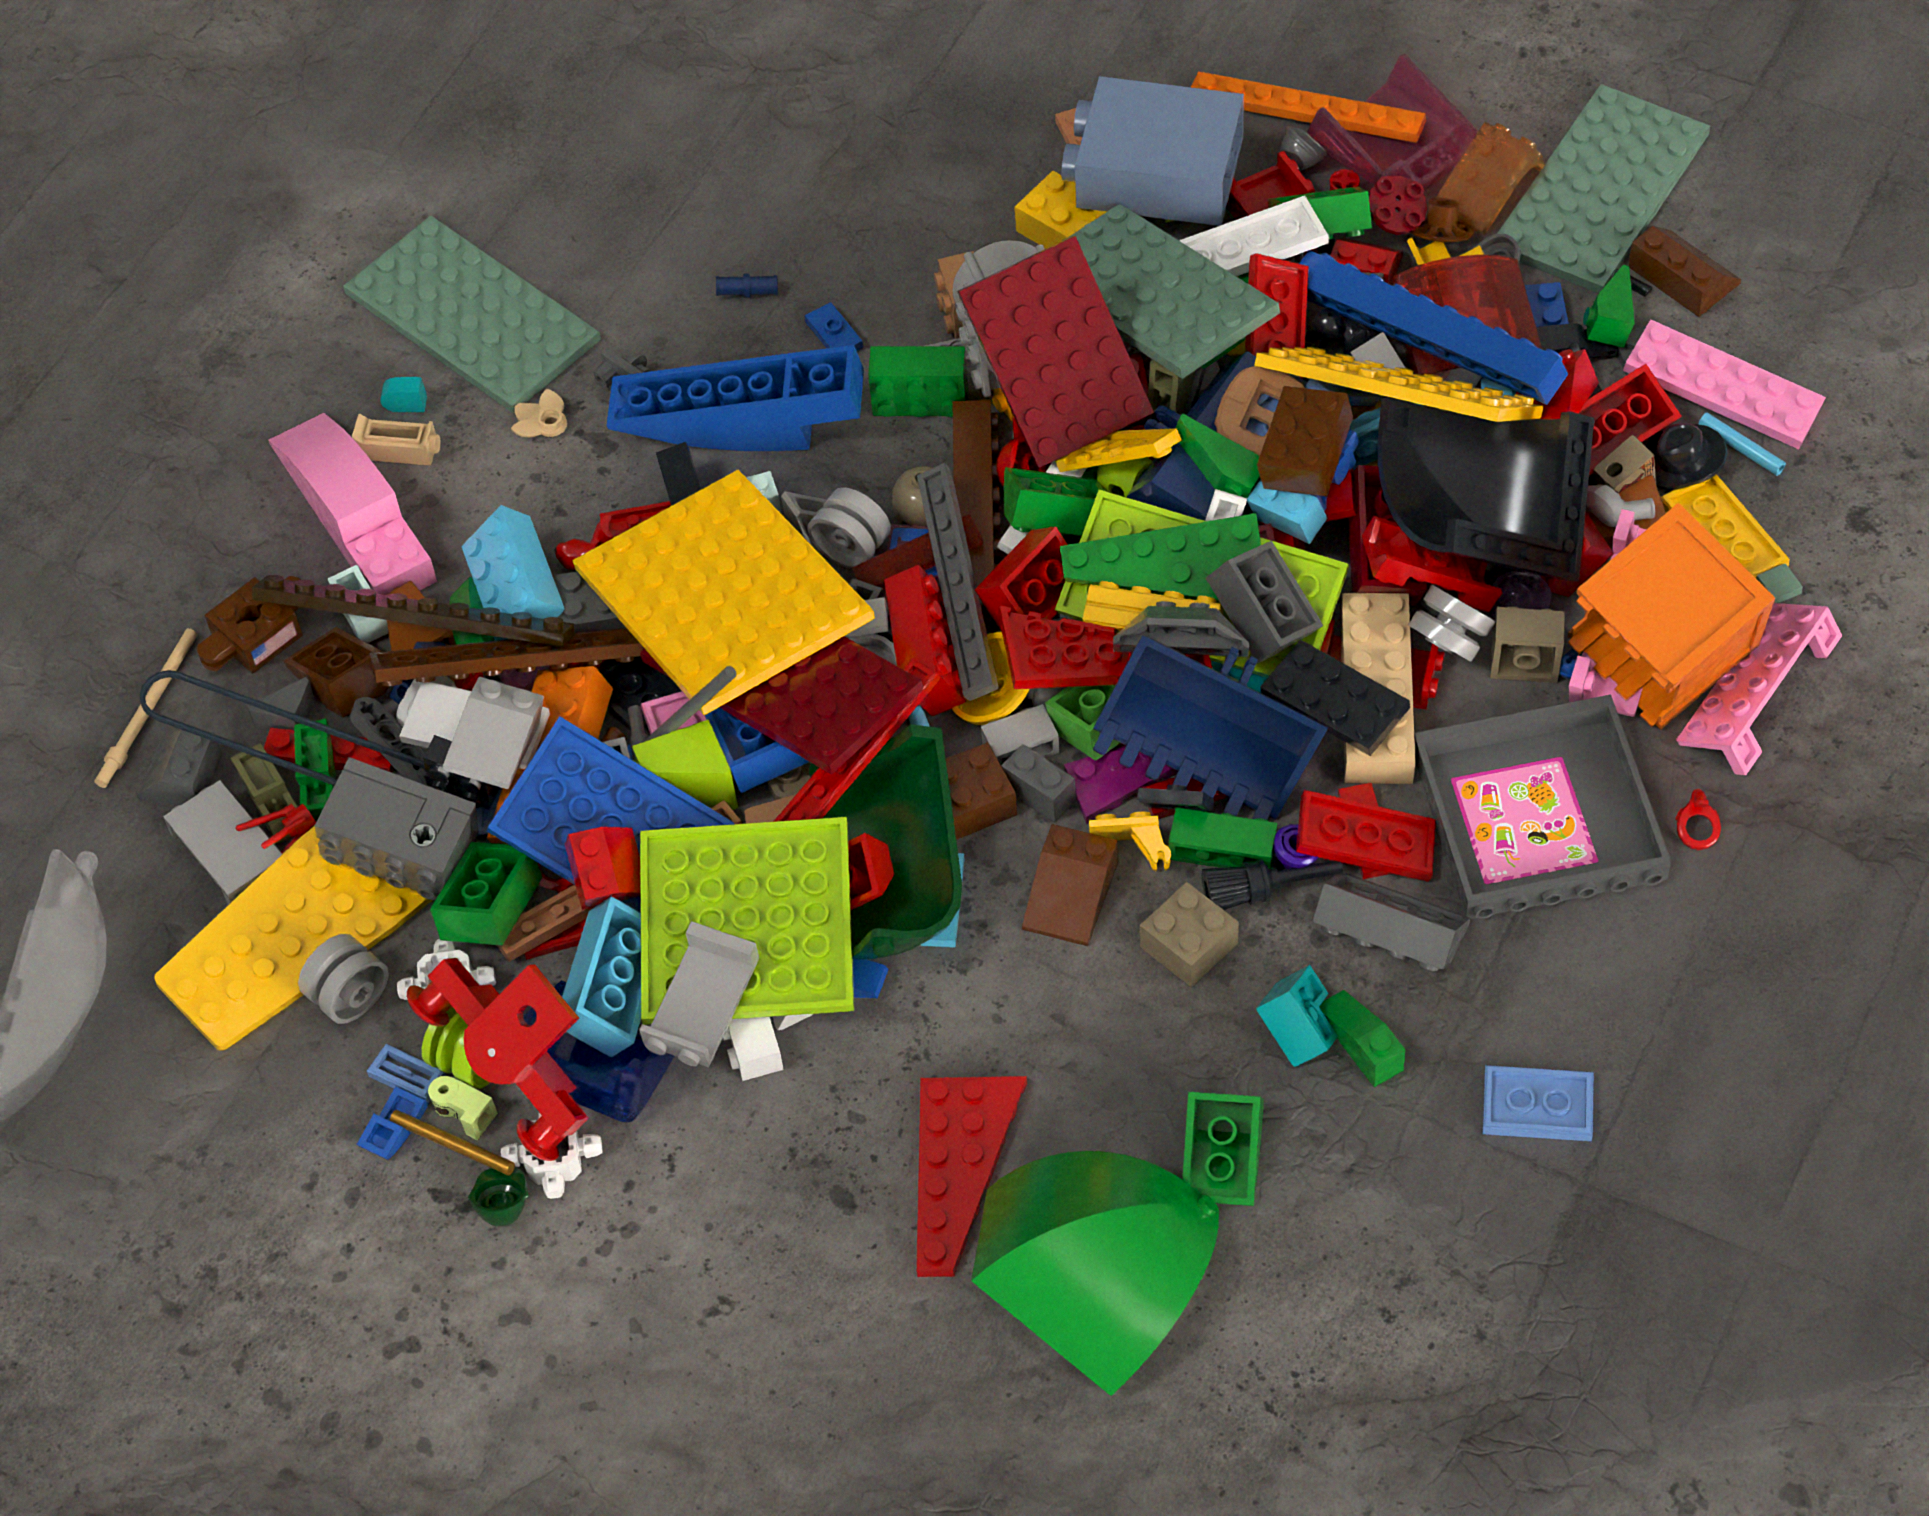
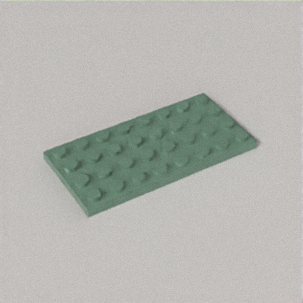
(1602, 187)
(1167, 294)
(472, 313)

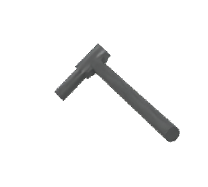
(683, 714)

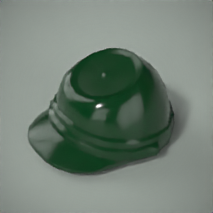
(499, 1196)

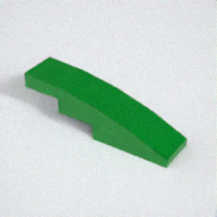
(314, 752)

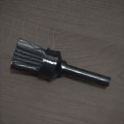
(1256, 881)

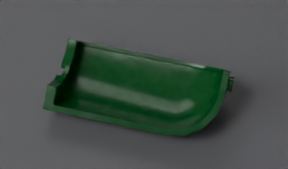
(908, 806)

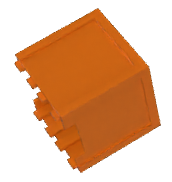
(1670, 616)

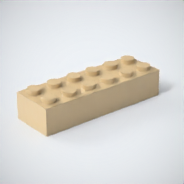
(1379, 646)

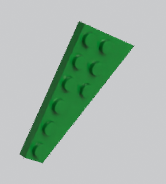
(1163, 558)

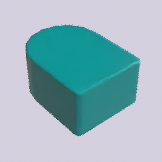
(404, 394)

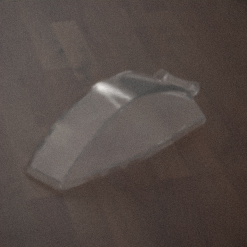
(51, 980)

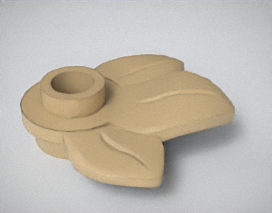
(541, 418)

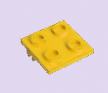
(1139, 827)

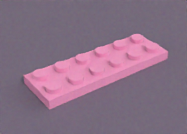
(1726, 384)

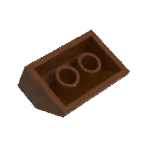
(1680, 270)

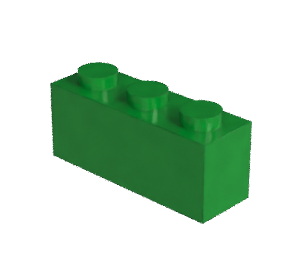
(1220, 839)

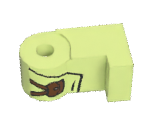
(464, 1103)

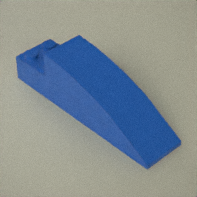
(742, 402)

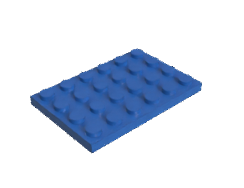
(583, 786)

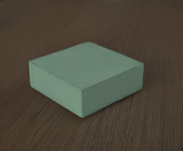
(1780, 583)

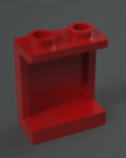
(1253, 192)

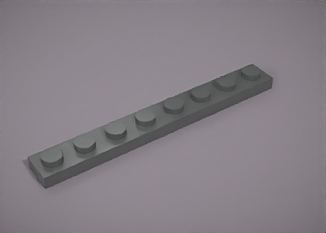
(957, 582)

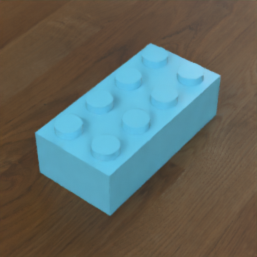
(512, 566)
(607, 978)

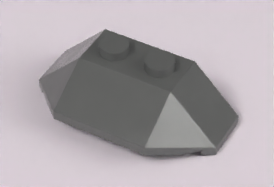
(1184, 629)

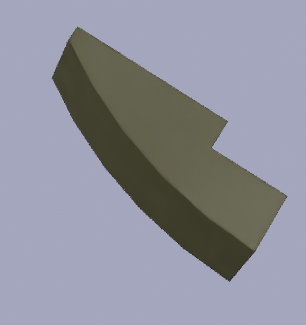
(264, 787)

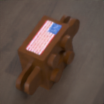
(252, 641)

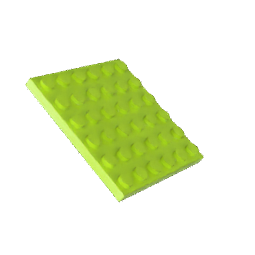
(763, 884)

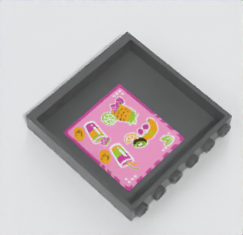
(1540, 807)

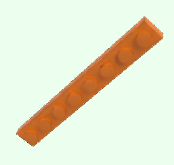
(1303, 106)

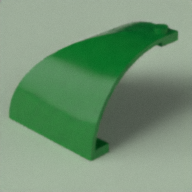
(1095, 1256)

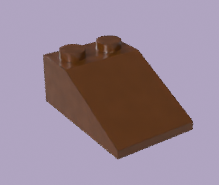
(337, 670)
(1070, 884)

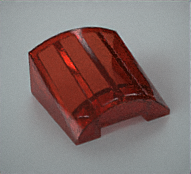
(1474, 286)

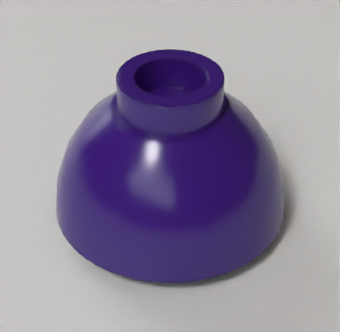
(1285, 848)

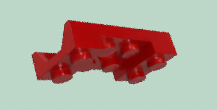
(1397, 557)

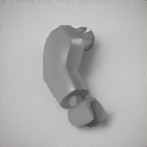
(1607, 505)

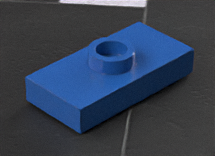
(832, 328)

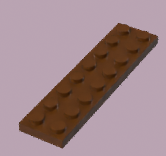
(501, 655)

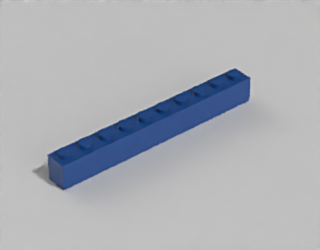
(1434, 328)

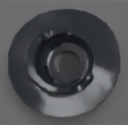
(1686, 455)

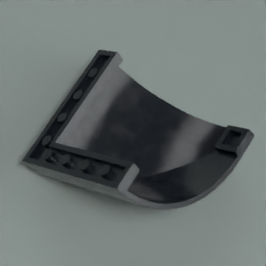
(1488, 486)

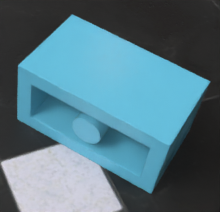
(1288, 511)

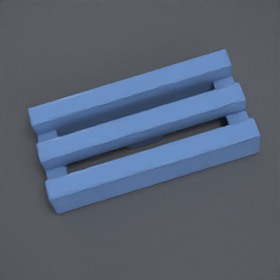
(409, 1060)

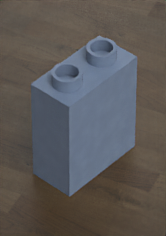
(1156, 150)

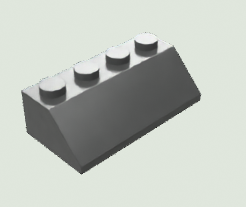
(1390, 921)

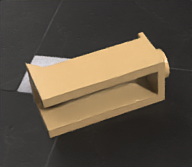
(396, 441)

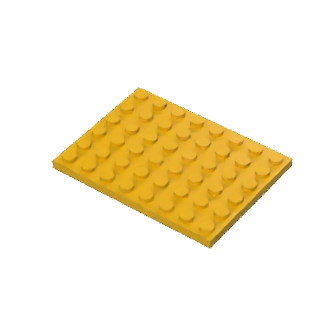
(722, 588)

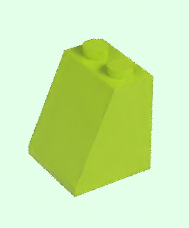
(690, 762)

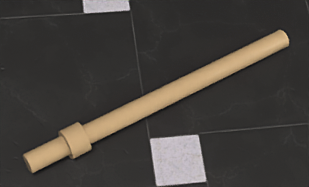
(118, 755)

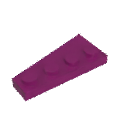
(1107, 782)

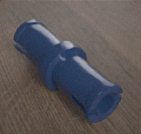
(747, 285)

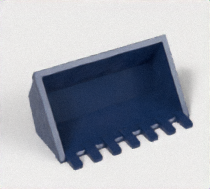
(1174, 479)
(1208, 728)

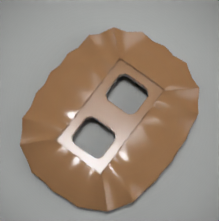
(1240, 404)

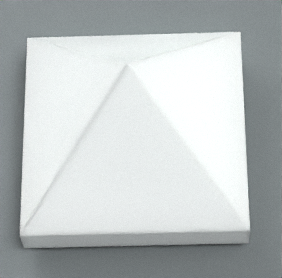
(1225, 506)

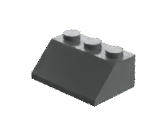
(1264, 601)

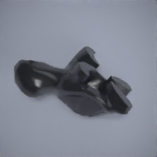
(1333, 326)

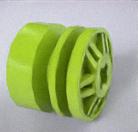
(445, 1050)

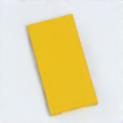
(1729, 524)

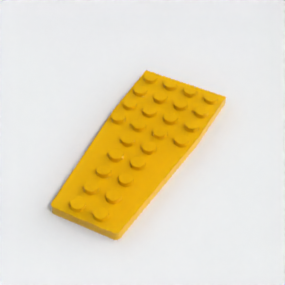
(253, 951)

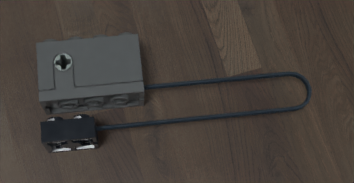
(373, 816)

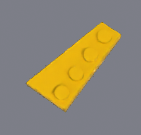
(1121, 447)

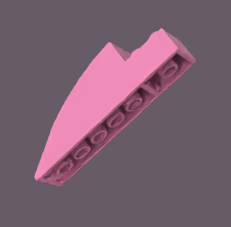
(354, 504)

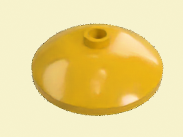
(999, 702)

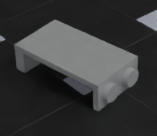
(210, 833)
(702, 996)

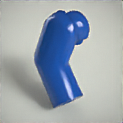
(1567, 663)

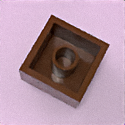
(979, 790)

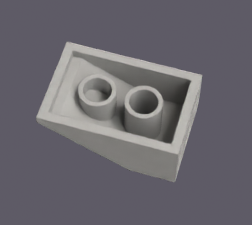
(494, 732)

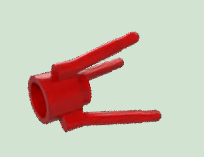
(297, 822)

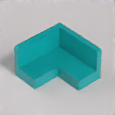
(1295, 1016)

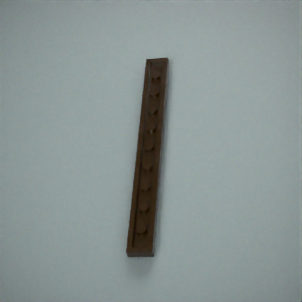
(419, 612)

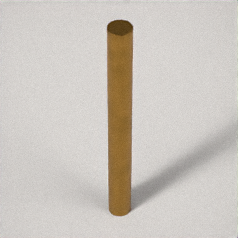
(453, 1142)

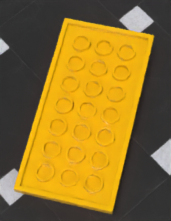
(1400, 384)

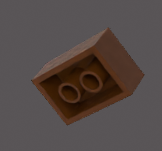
(1305, 441)

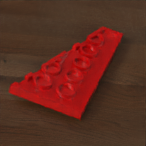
(1062, 652)

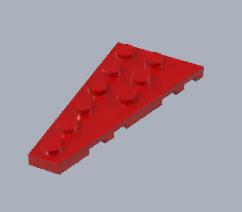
(958, 1151)

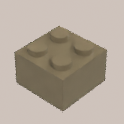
(1527, 644)
(1189, 934)

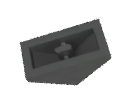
(294, 698)

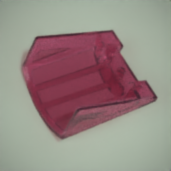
(1373, 156)

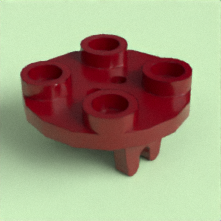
(1411, 204)

